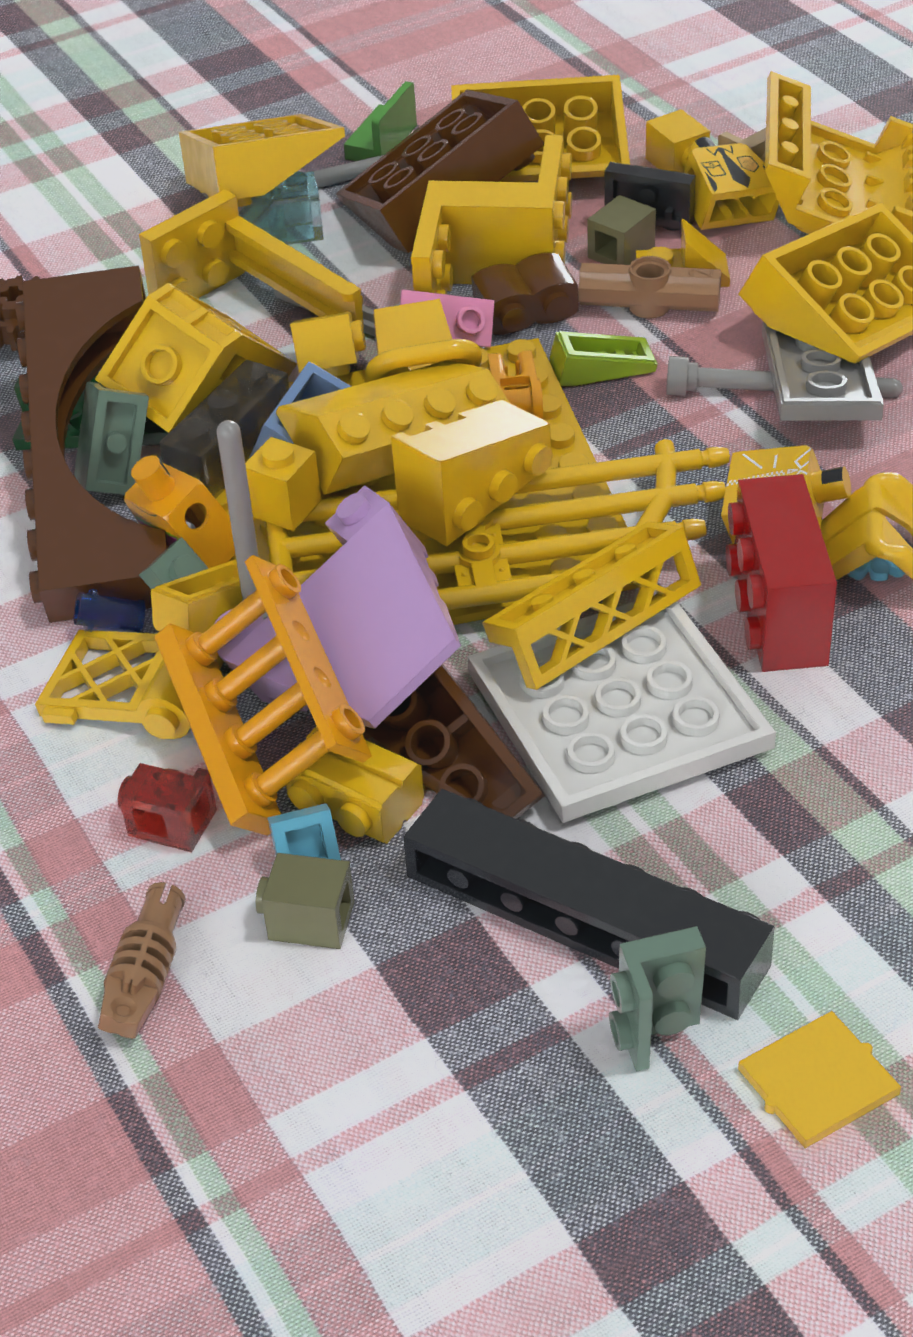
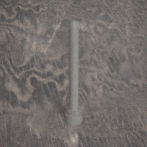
(686, 376)
(238, 501)

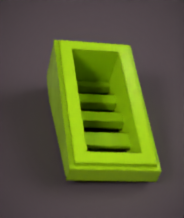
(599, 357)

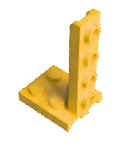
(215, 245)

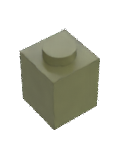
(620, 230)
(306, 900)

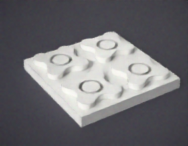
(625, 717)

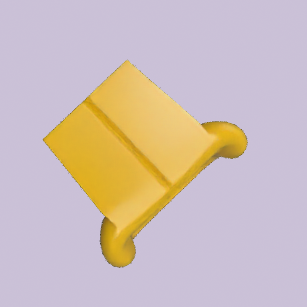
(414, 338)
(859, 526)

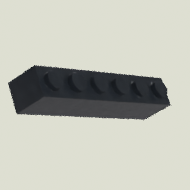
(580, 894)

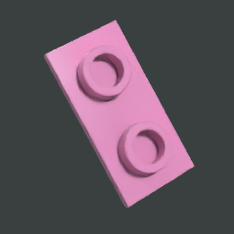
(466, 316)

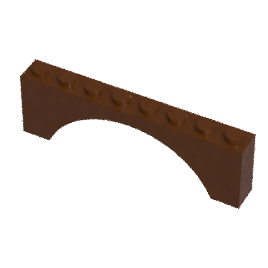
(76, 539)

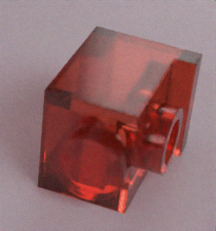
(167, 805)

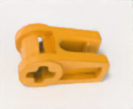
(524, 388)

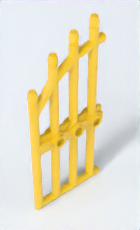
(484, 560)

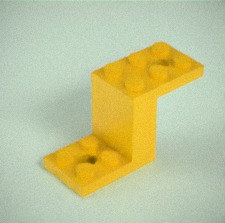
(492, 223)

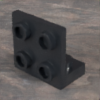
(664, 190)

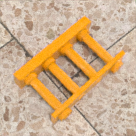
(211, 699)

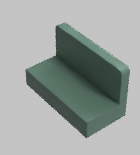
(110, 438)

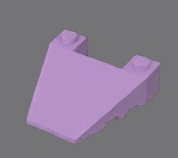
(371, 612)

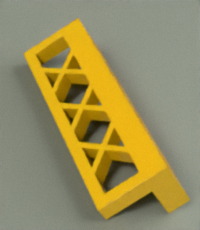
(582, 588)

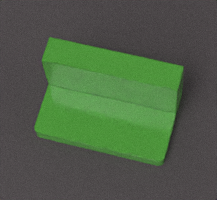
(384, 126)

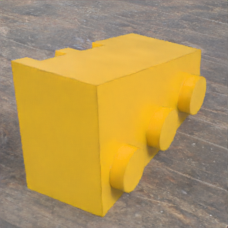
(467, 467)

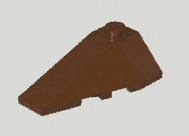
(456, 747)

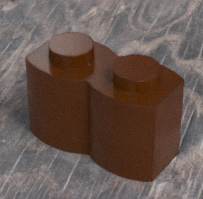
(528, 292)

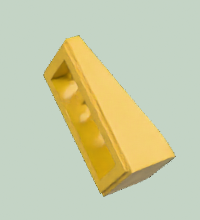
(197, 599)

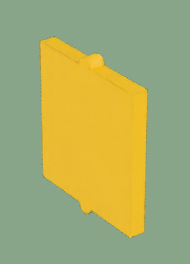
(819, 1079)

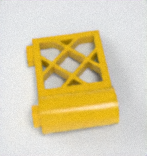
(155, 697)

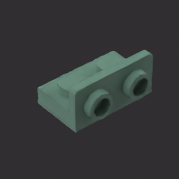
(656, 990)

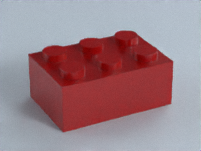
(781, 573)

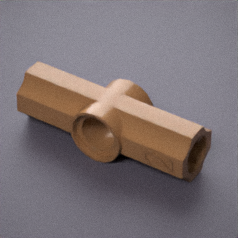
(649, 287)

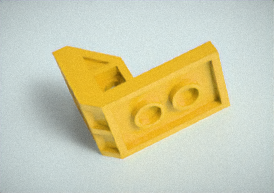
(181, 353)

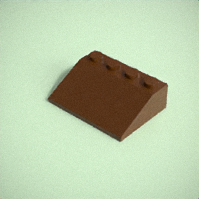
(465, 141)

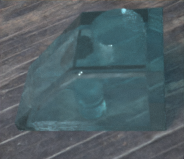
(289, 210)

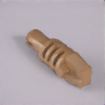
(141, 963)

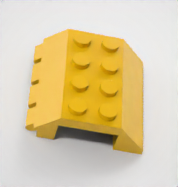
(828, 173)

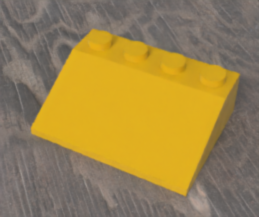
(580, 108)
(254, 154)
(840, 285)

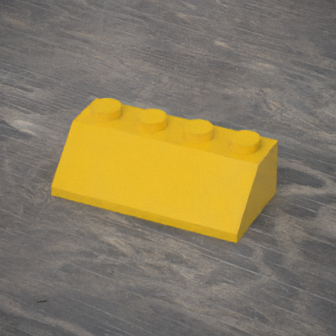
(355, 424)

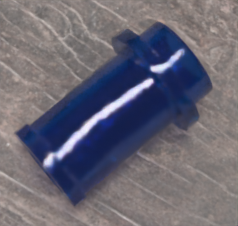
(108, 612)

